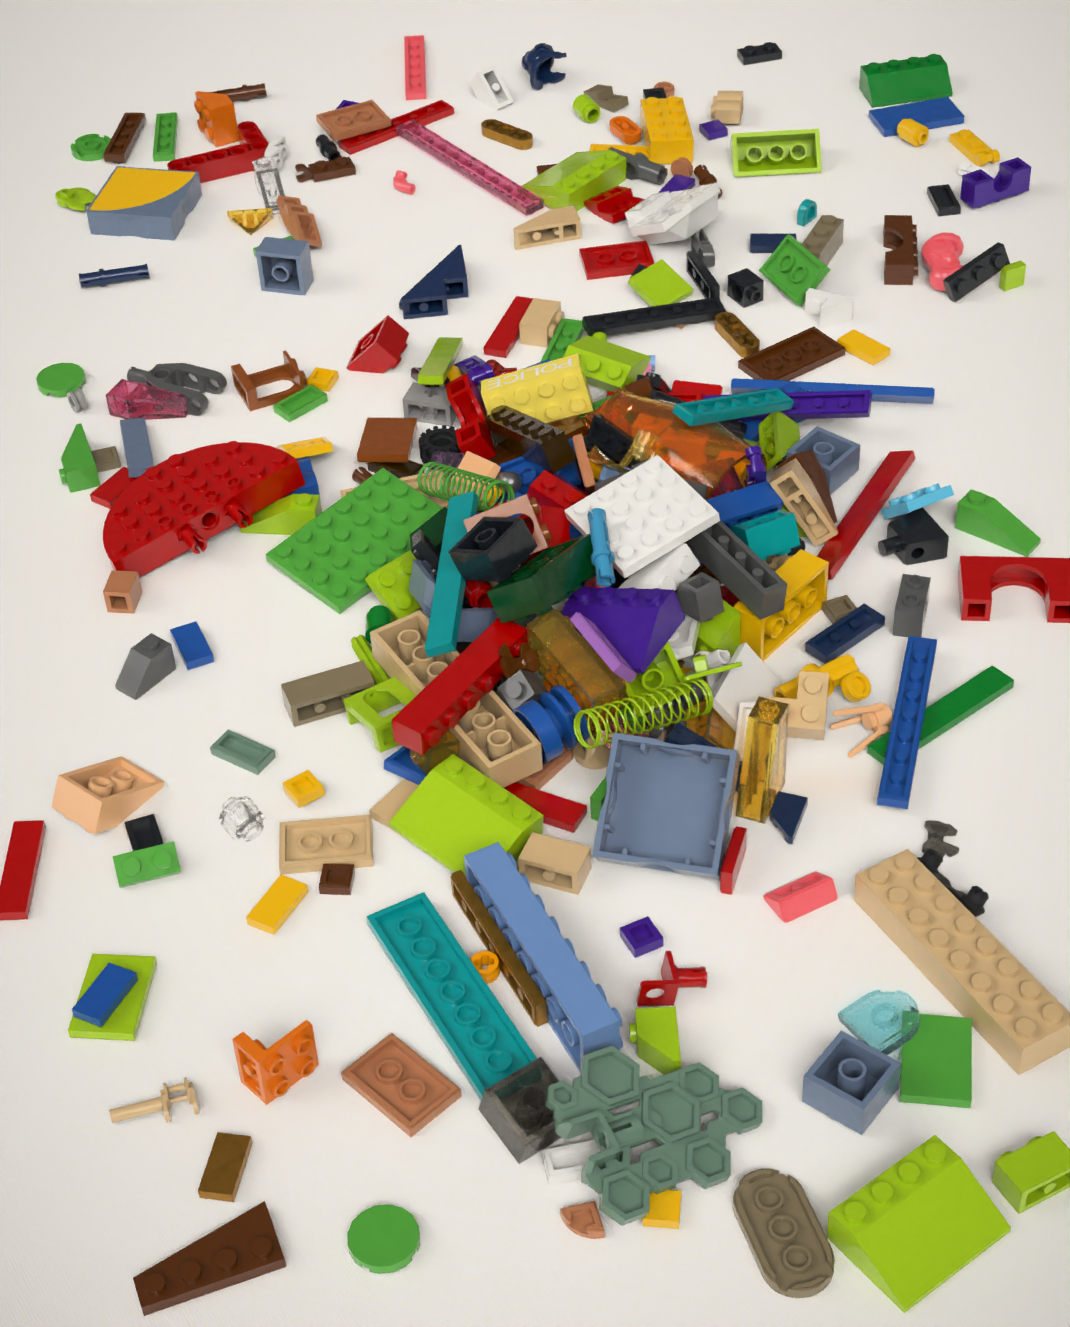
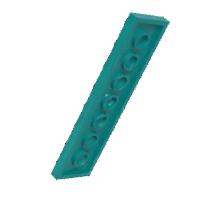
(450, 992)

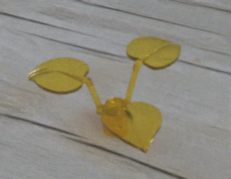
(640, 449)

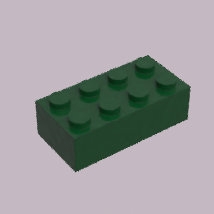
(544, 580)

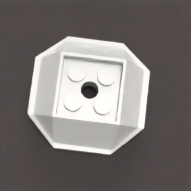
(674, 215)

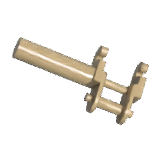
(157, 1104)

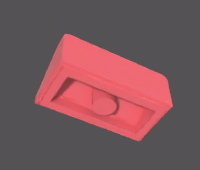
(801, 896)

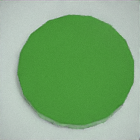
(90, 147)
(60, 379)
(383, 1238)

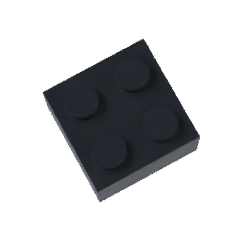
(493, 549)

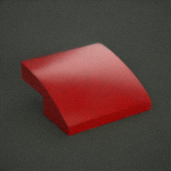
(612, 203)

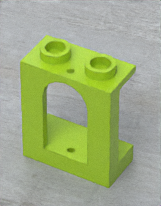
(366, 707)

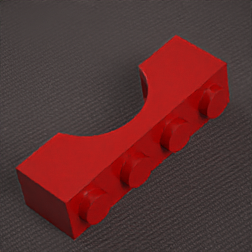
(471, 412)

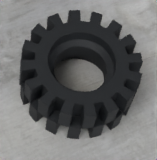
(438, 440)

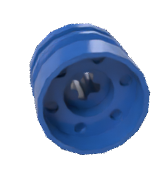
(553, 721)

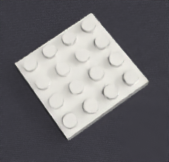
(645, 514)

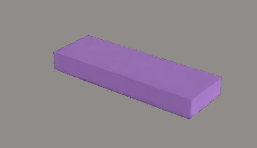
(603, 647)

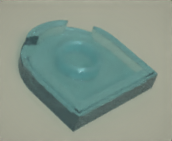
(882, 1019)

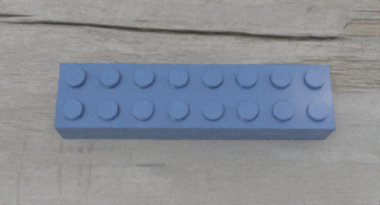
(574, 1003)

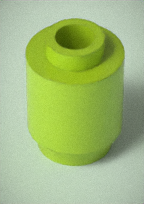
(586, 108)

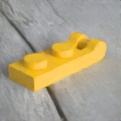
(974, 148)

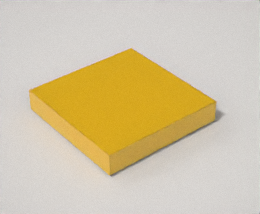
(307, 447)

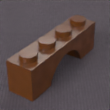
(901, 262)

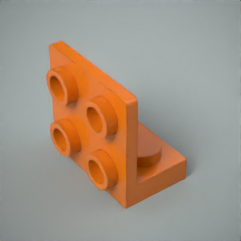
(280, 1066)

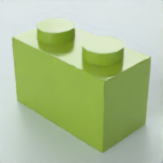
(1033, 1171)

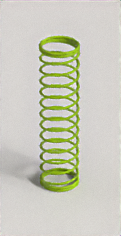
(577, 719)

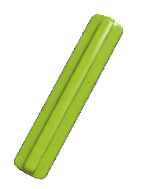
(364, 652)

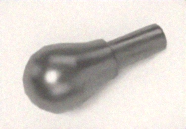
(511, 478)

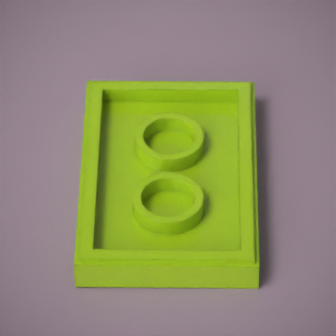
(127, 1016)

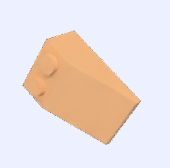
(104, 793)

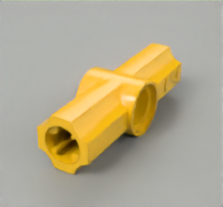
(837, 671)

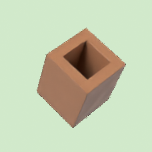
(122, 592)

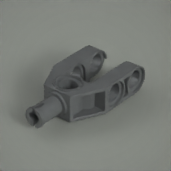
(176, 376)

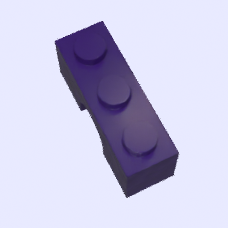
(981, 189)

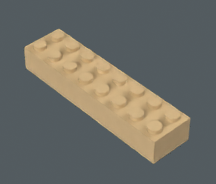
(488, 734)
(964, 961)

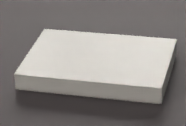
(743, 684)

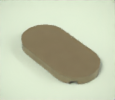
(783, 1233)

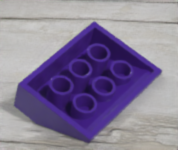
(630, 618)

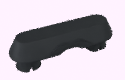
(975, 897)

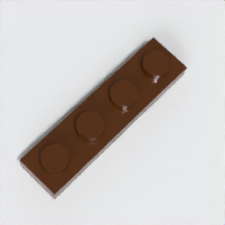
(124, 137)

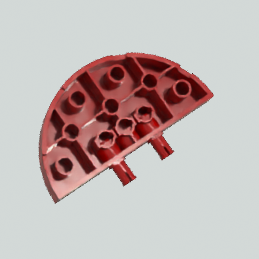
(194, 499)

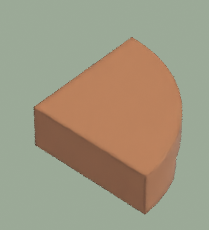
(583, 1220)

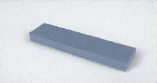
(136, 446)

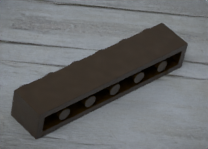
(530, 438)

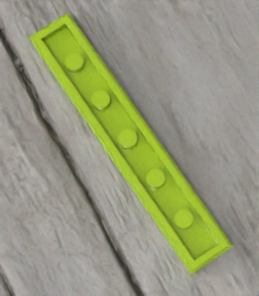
(440, 361)

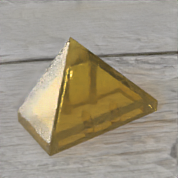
(251, 219)

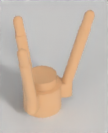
(874, 717)

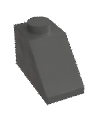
(146, 666)
(520, 689)

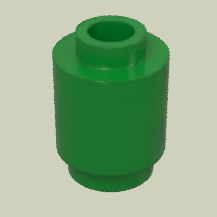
(376, 618)

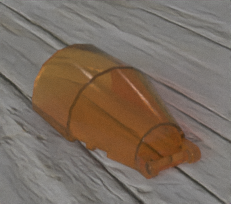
(694, 452)

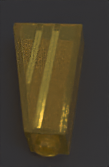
(763, 759)

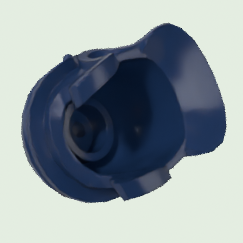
(539, 64)

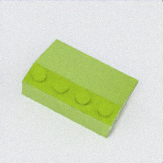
(579, 178)
(463, 812)
(917, 1223)

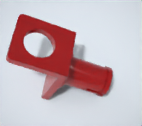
(671, 980)

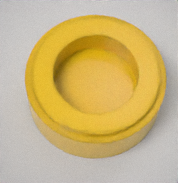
(855, 686)

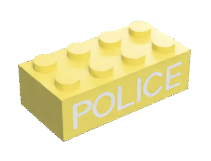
(542, 391)

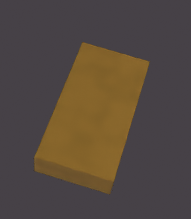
(225, 1167)

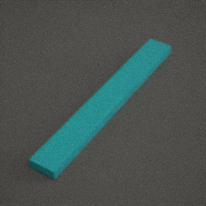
(449, 583)

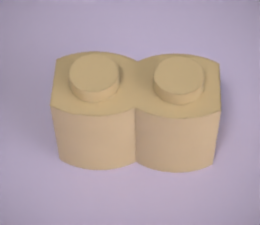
(728, 106)

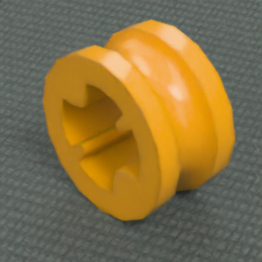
(486, 958)

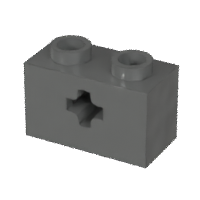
(911, 606)

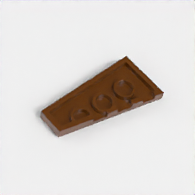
(214, 1262)

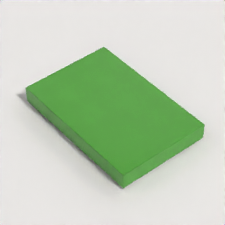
(794, 269)
(938, 1063)

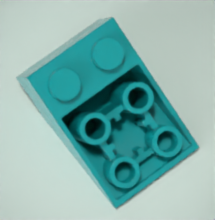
(769, 533)

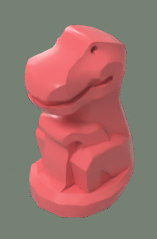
(942, 257)

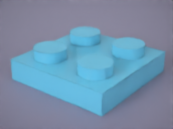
(916, 500)

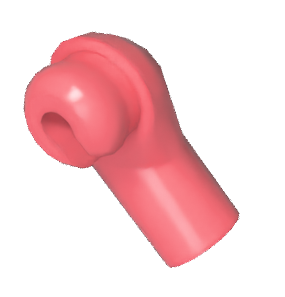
(401, 184)

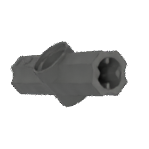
(640, 167)

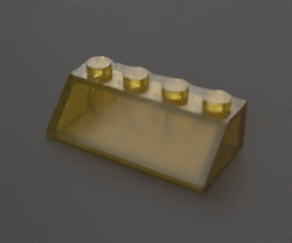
(571, 662)

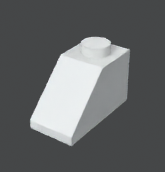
(490, 88)

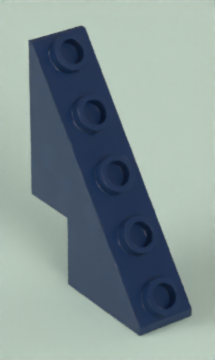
(431, 293)

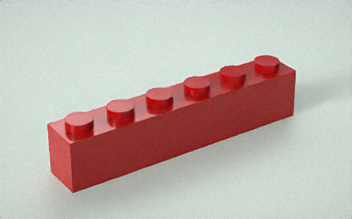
(456, 688)

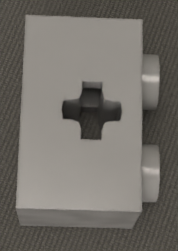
(428, 405)

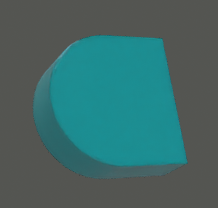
(806, 212)

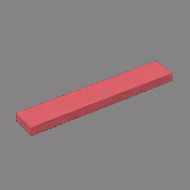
(415, 67)

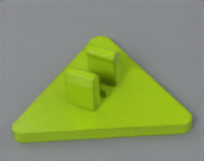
(703, 669)

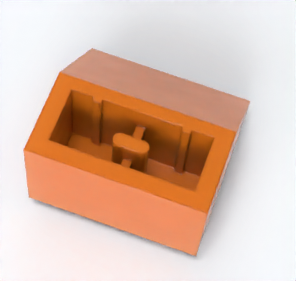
(216, 118)

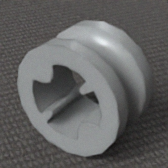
(77, 400)

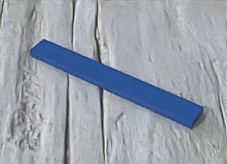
(880, 393)
(907, 723)

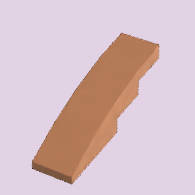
(298, 220)

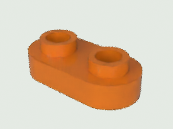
(625, 130)

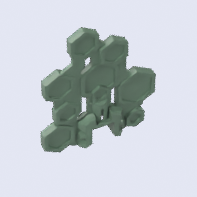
(666, 1112)

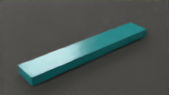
(733, 406)

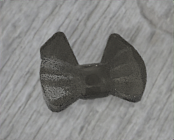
(936, 832)

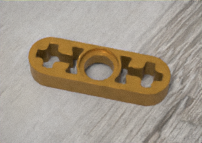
(507, 134)
(745, 342)

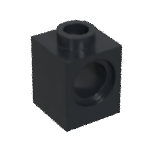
(745, 287)

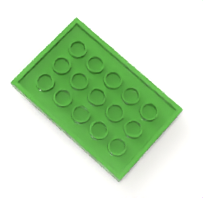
(353, 539)

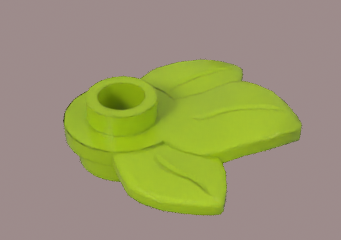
(74, 198)

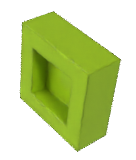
(1012, 275)

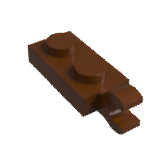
(326, 170)

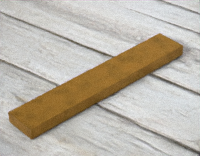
(496, 942)

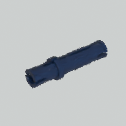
(110, 276)

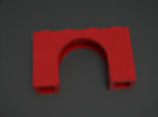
(983, 574)

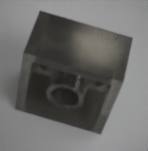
(519, 1112)

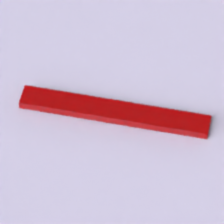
(865, 509)

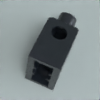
(915, 538)

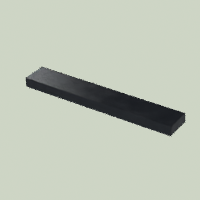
(653, 317)

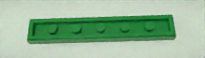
(954, 708)

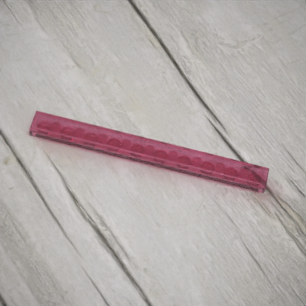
(470, 167)

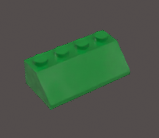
(905, 80)

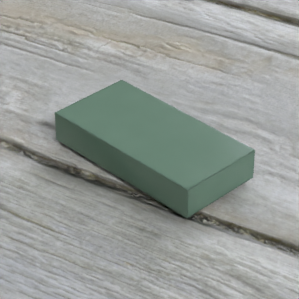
(243, 752)

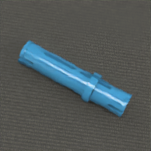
(602, 555)

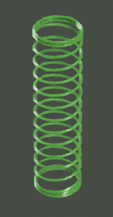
(446, 469)

